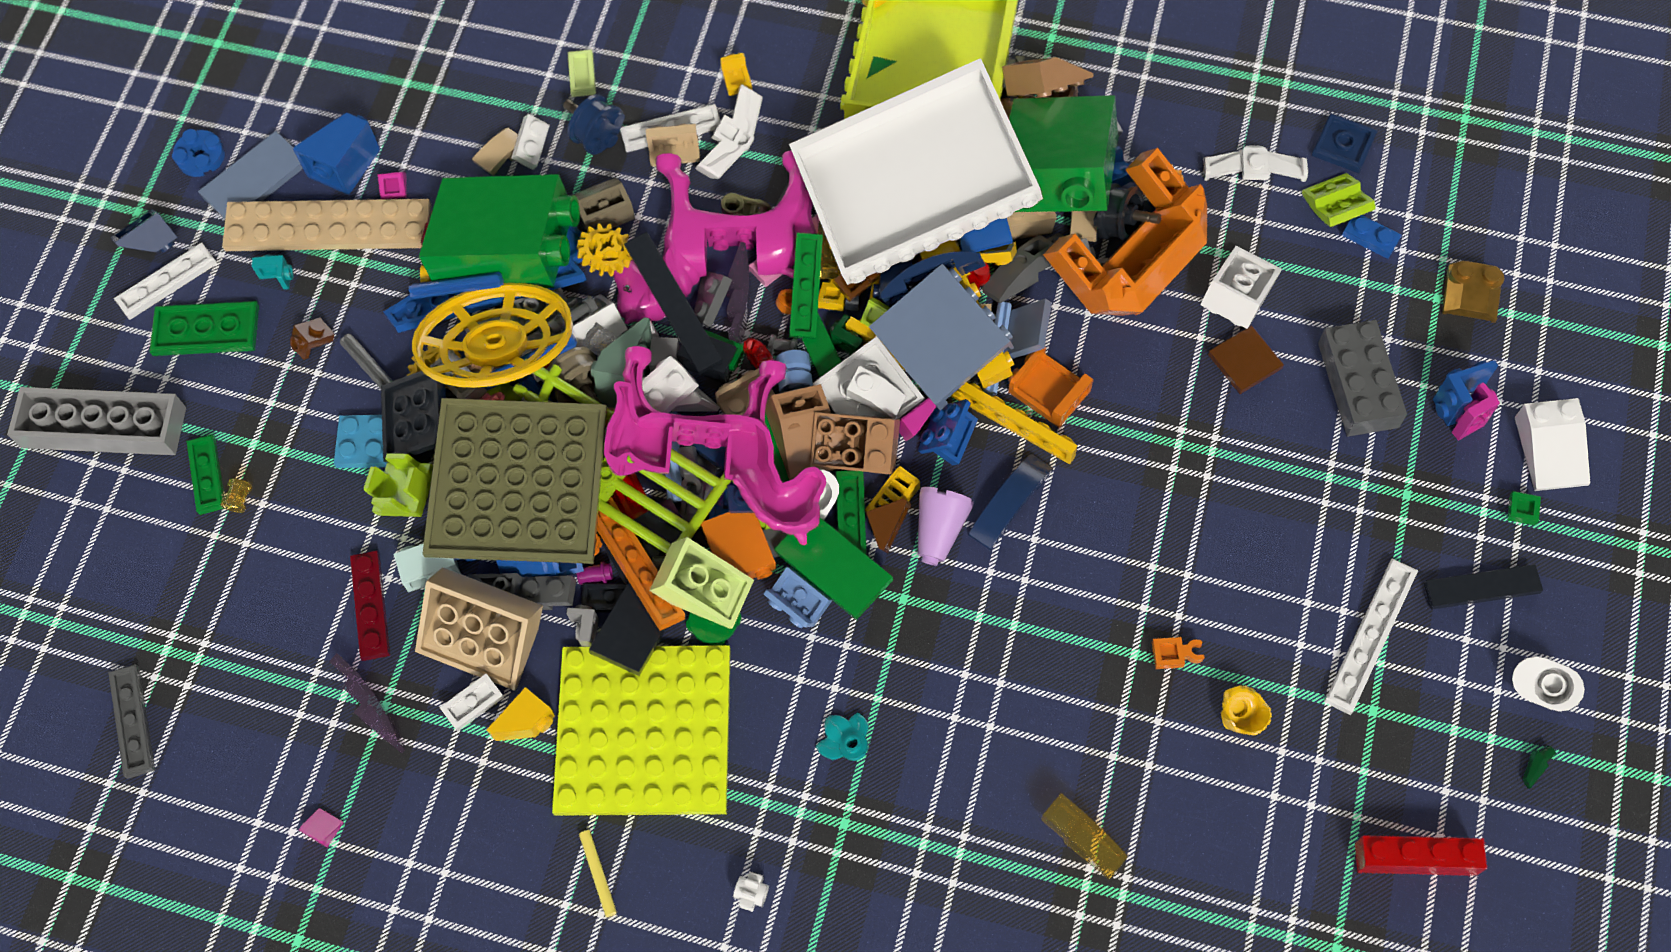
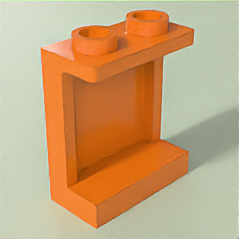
(1048, 387)
(740, 542)

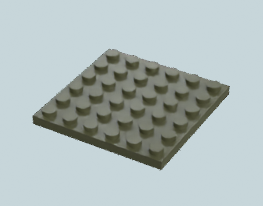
(516, 481)

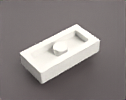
(530, 141)
(471, 702)

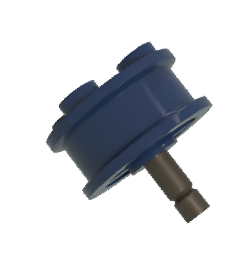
(594, 123)

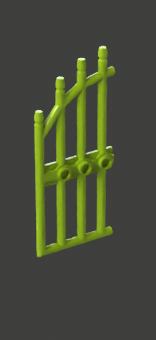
(612, 482)

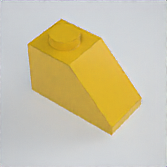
(522, 718)

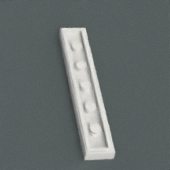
(1370, 636)

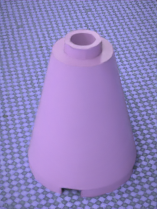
(940, 522)

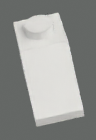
(875, 392)

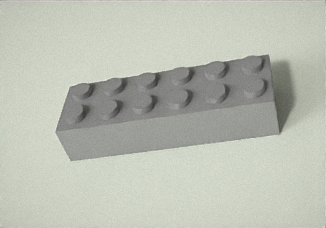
(97, 421)

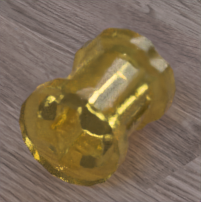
(236, 495)

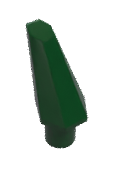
(1537, 765)

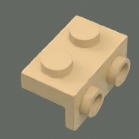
(677, 140)

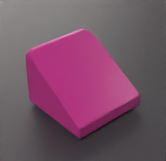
(392, 185)
(321, 827)

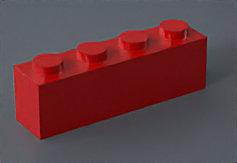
(1420, 855)

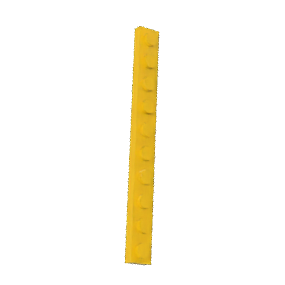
(996, 410)

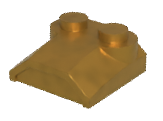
(1472, 290)

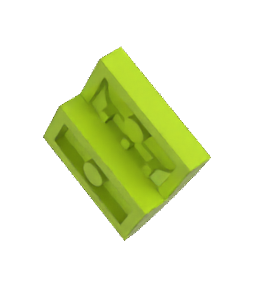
(1338, 199)

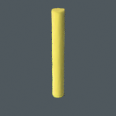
(597, 873)

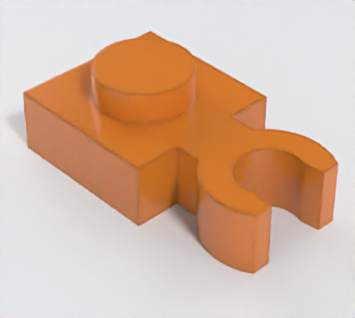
(1172, 654)

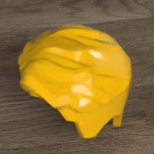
(1245, 711)

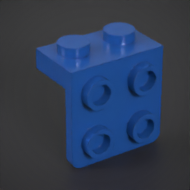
(1454, 392)

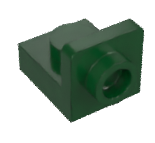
(842, 339)

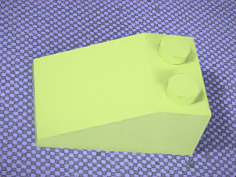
(701, 583)

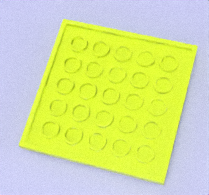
(646, 738)

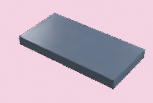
(253, 175)

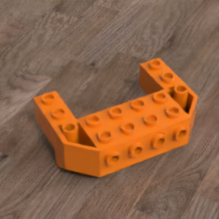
(1149, 256)

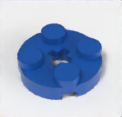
(192, 142)

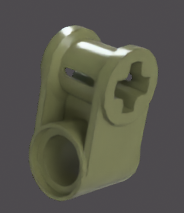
(743, 204)

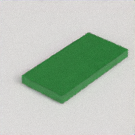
(204, 328)
(836, 568)

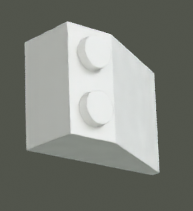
(1240, 287)
(1554, 443)

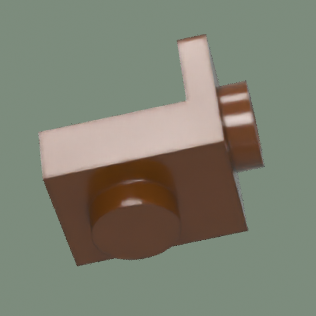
(310, 335)

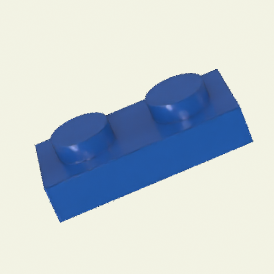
(1372, 235)

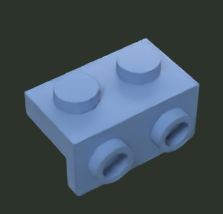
(798, 598)

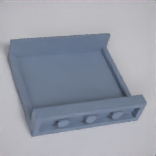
(941, 334)

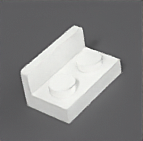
(668, 385)

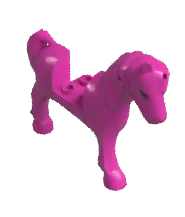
(690, 229)
(749, 453)

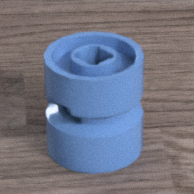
(797, 370)

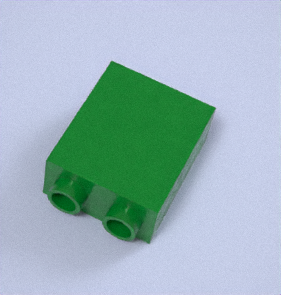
(1069, 149)
(500, 227)

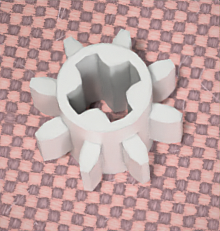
(751, 891)

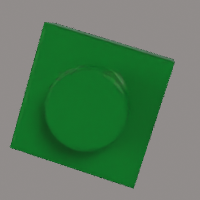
(1524, 508)

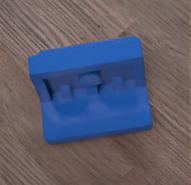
(949, 431)

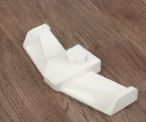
(733, 134)
(1255, 164)

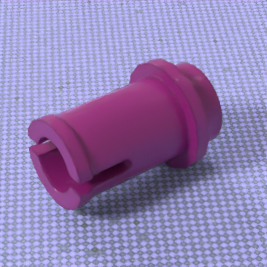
(595, 573)

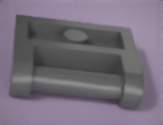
(578, 308)

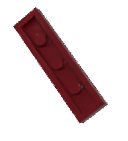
(370, 606)

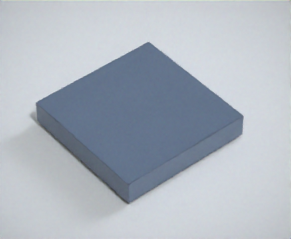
(1029, 328)

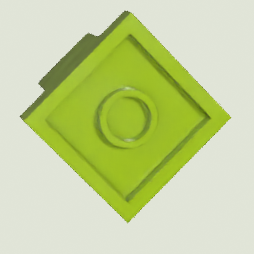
(401, 487)

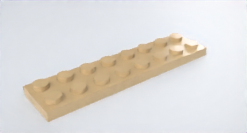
(325, 224)

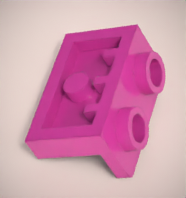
(1476, 412)

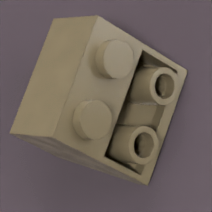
(605, 205)

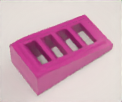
(914, 420)

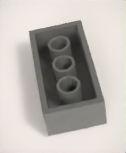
(1362, 378)

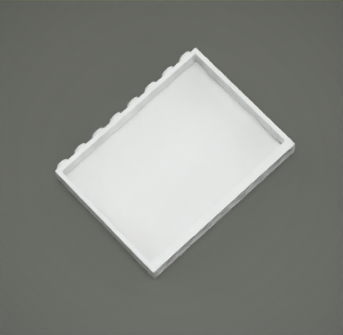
(915, 172)

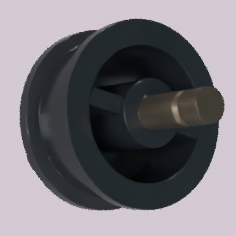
(1123, 213)

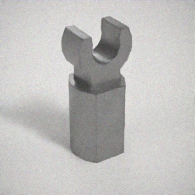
(689, 478)

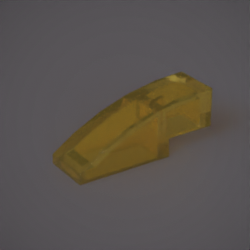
(1084, 836)

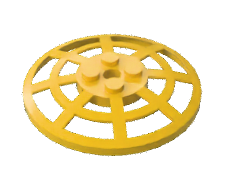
(481, 341)

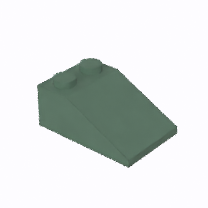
(612, 362)

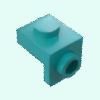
(273, 267)

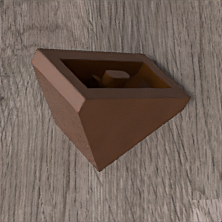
(887, 522)

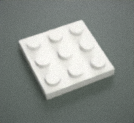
(877, 360)

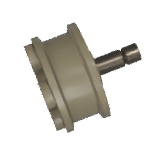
(576, 371)

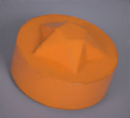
(784, 301)

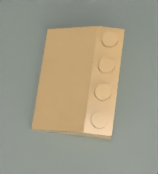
(477, 627)

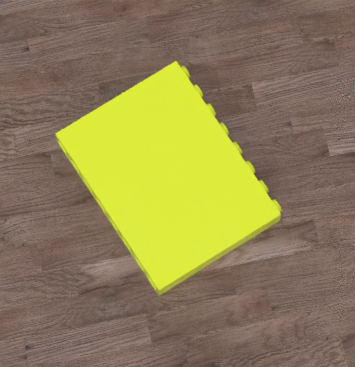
(927, 43)

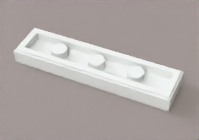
(705, 118)
(165, 281)

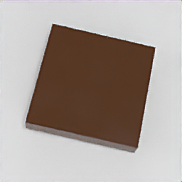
(1245, 359)

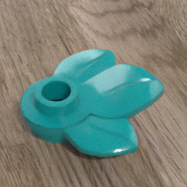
(841, 735)

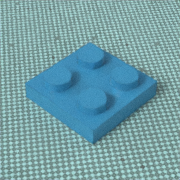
(359, 442)

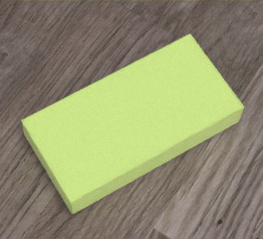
(581, 73)

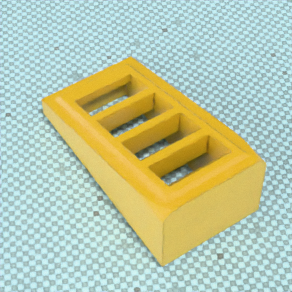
(905, 477)

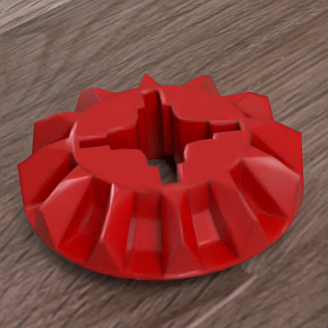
(756, 352)

